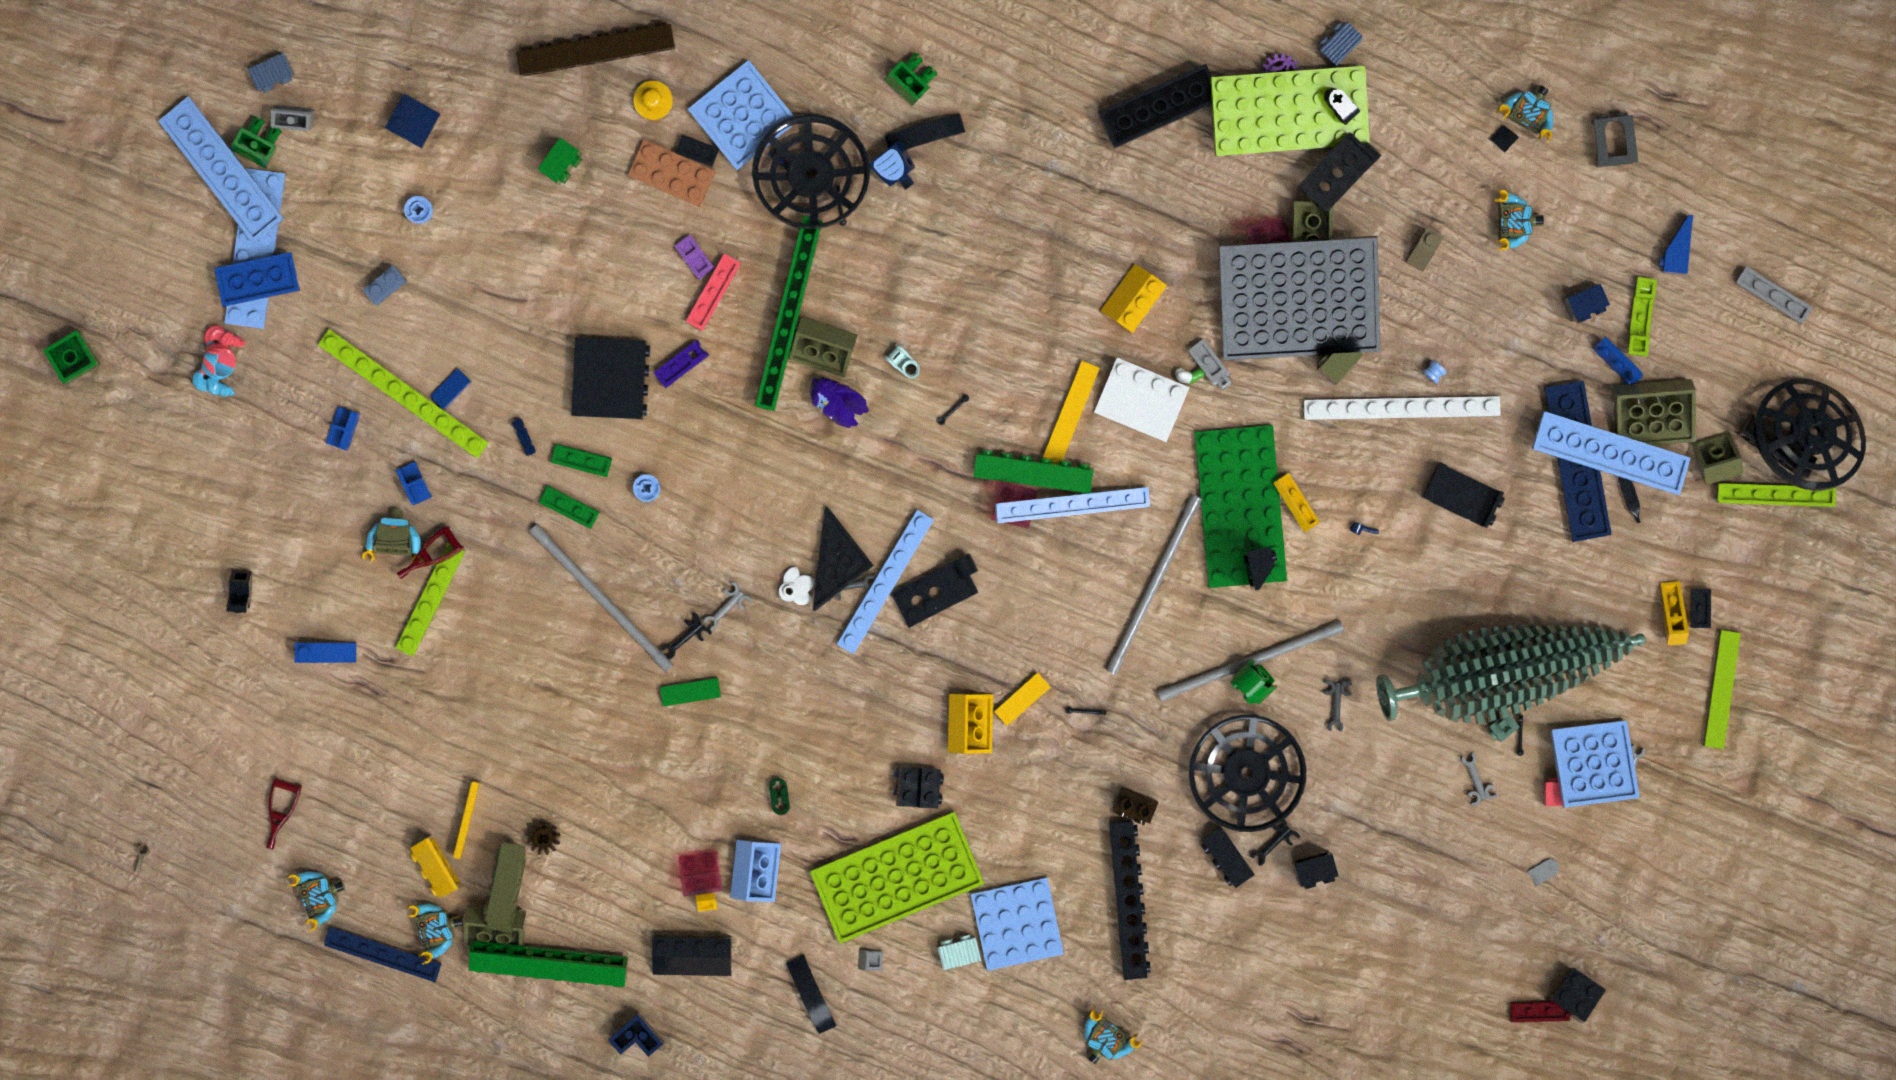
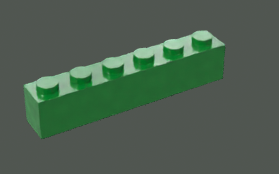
(1033, 471)

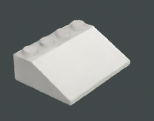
(1141, 399)

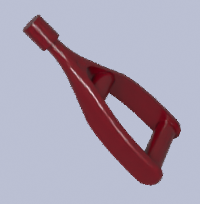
(427, 558)
(280, 816)

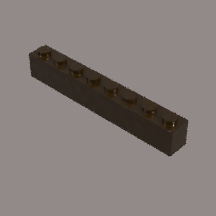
(595, 50)

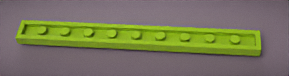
(403, 393)

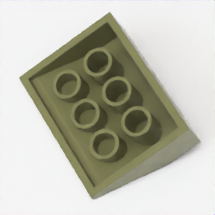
(1656, 411)

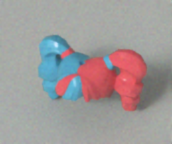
(217, 361)

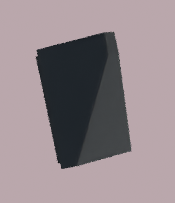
(1504, 138)

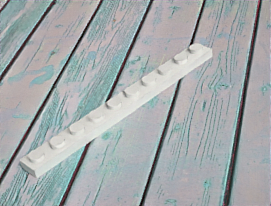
(1401, 408)

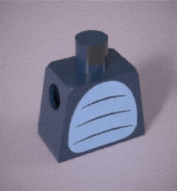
(894, 165)

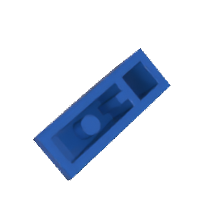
(1676, 255)
(325, 652)

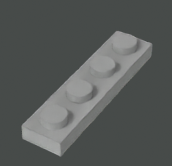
(1773, 295)

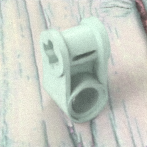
(902, 361)

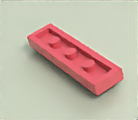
(713, 292)

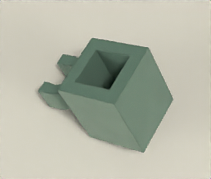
(1502, 728)

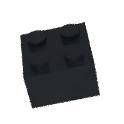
(1315, 869)
(1577, 995)

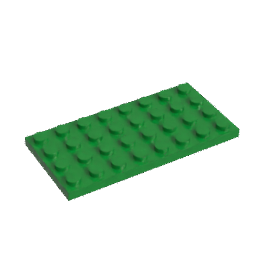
(1239, 501)

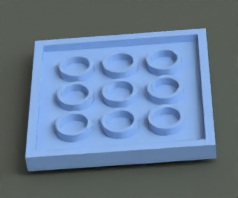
(740, 114)
(1594, 764)
(1017, 923)

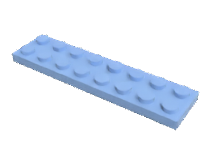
(221, 169)
(254, 312)
(1611, 453)

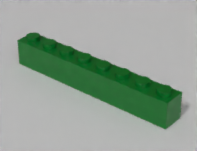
(548, 963)

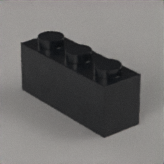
(1226, 857)

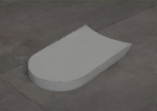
(1544, 871)

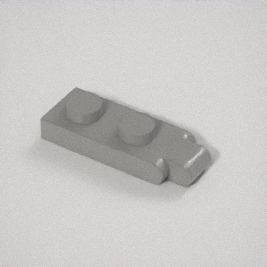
(1210, 364)

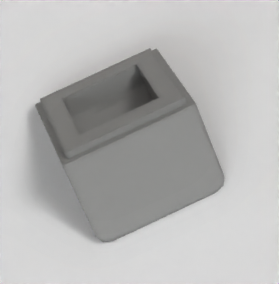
(870, 960)

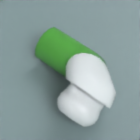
(1187, 377)

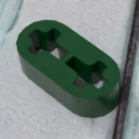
(784, 795)

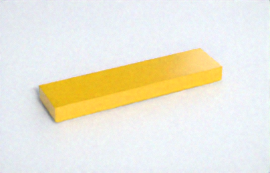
(466, 820)

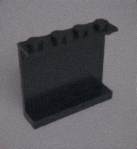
(610, 378)

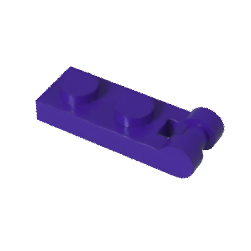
(680, 364)

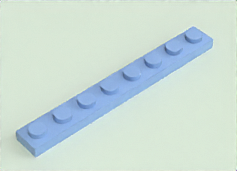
(1072, 505)
(884, 581)

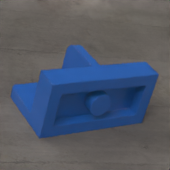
(343, 428)
(413, 483)

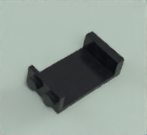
(1463, 495)

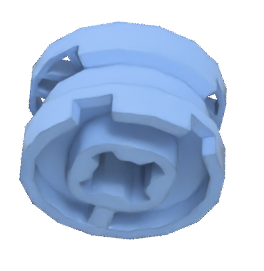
(418, 209)
(646, 488)

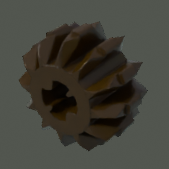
(543, 845)

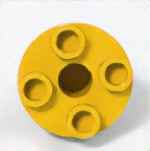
(653, 100)

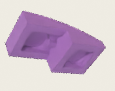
(694, 257)

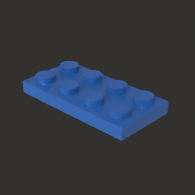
(257, 279)

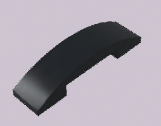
(928, 132)
(811, 994)

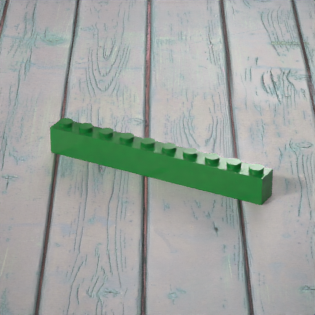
(788, 317)

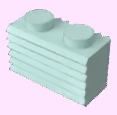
(959, 952)

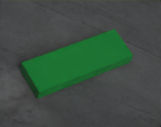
(581, 460)
(569, 507)
(690, 692)

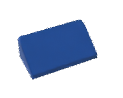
(451, 389)

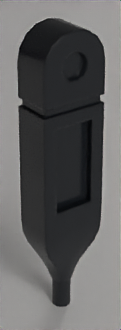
(1630, 497)

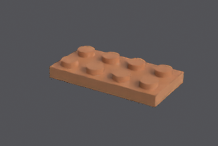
(671, 173)

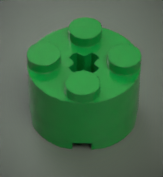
(1253, 682)

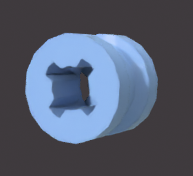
(1434, 371)

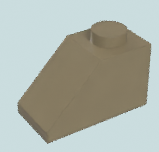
(1425, 249)

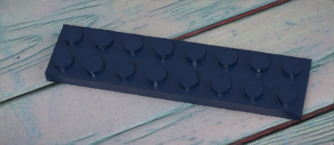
(1580, 484)

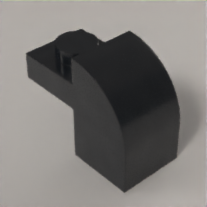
(240, 591)

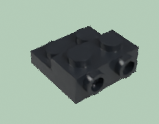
(919, 787)

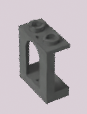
(1601, 145)

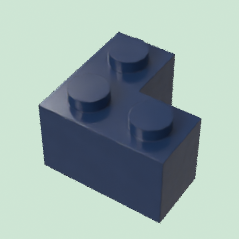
(1586, 302)
(637, 1031)

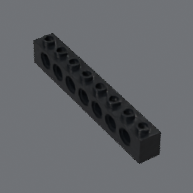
(1130, 970)

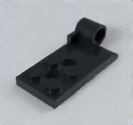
(1349, 157)
(951, 579)

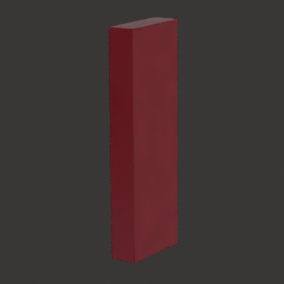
(1536, 1012)

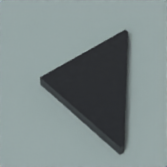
(839, 561)

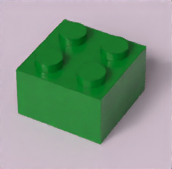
(560, 162)
(71, 357)

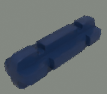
(524, 437)

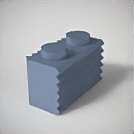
(1340, 44)
(271, 72)
(385, 285)

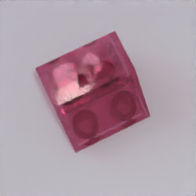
(1267, 231)
(1010, 492)
(700, 873)

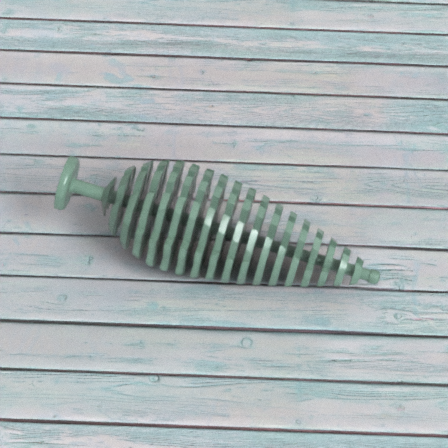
(1507, 670)

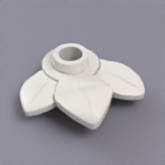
(798, 584)

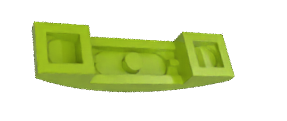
(1641, 316)

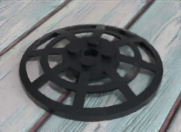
(811, 161)
(1804, 440)
(1247, 786)

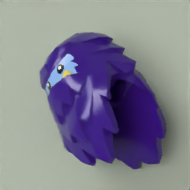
(837, 401)

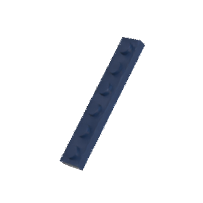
(382, 954)

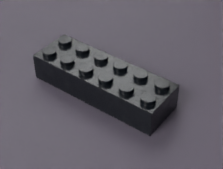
(1157, 107)

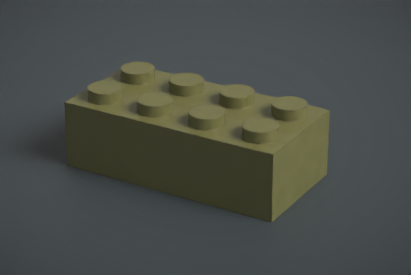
(505, 887)

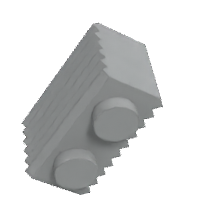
(292, 118)

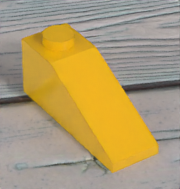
(1674, 613)

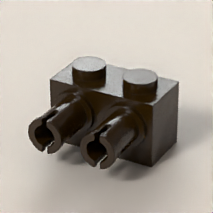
(1135, 805)

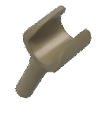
(140, 858)

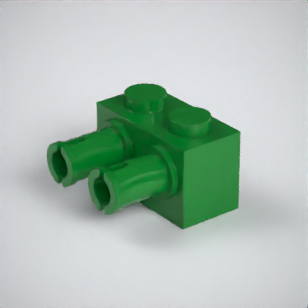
(907, 82)
(254, 147)

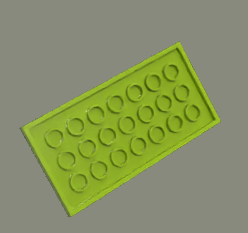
(1285, 110)
(897, 877)

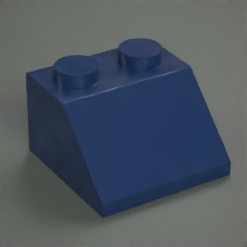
(412, 121)

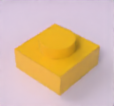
(706, 902)

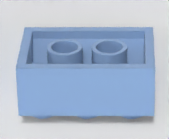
(755, 871)

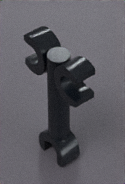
(696, 628)
(1284, 832)

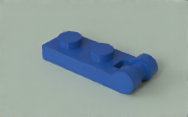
(1618, 361)

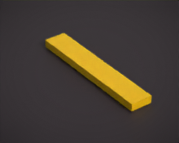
(1071, 412)

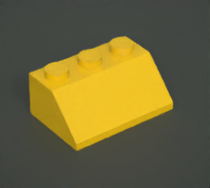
(1133, 298)
(970, 723)
(435, 867)

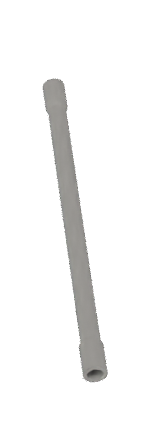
(544, 539)
(1326, 632)
(1118, 658)

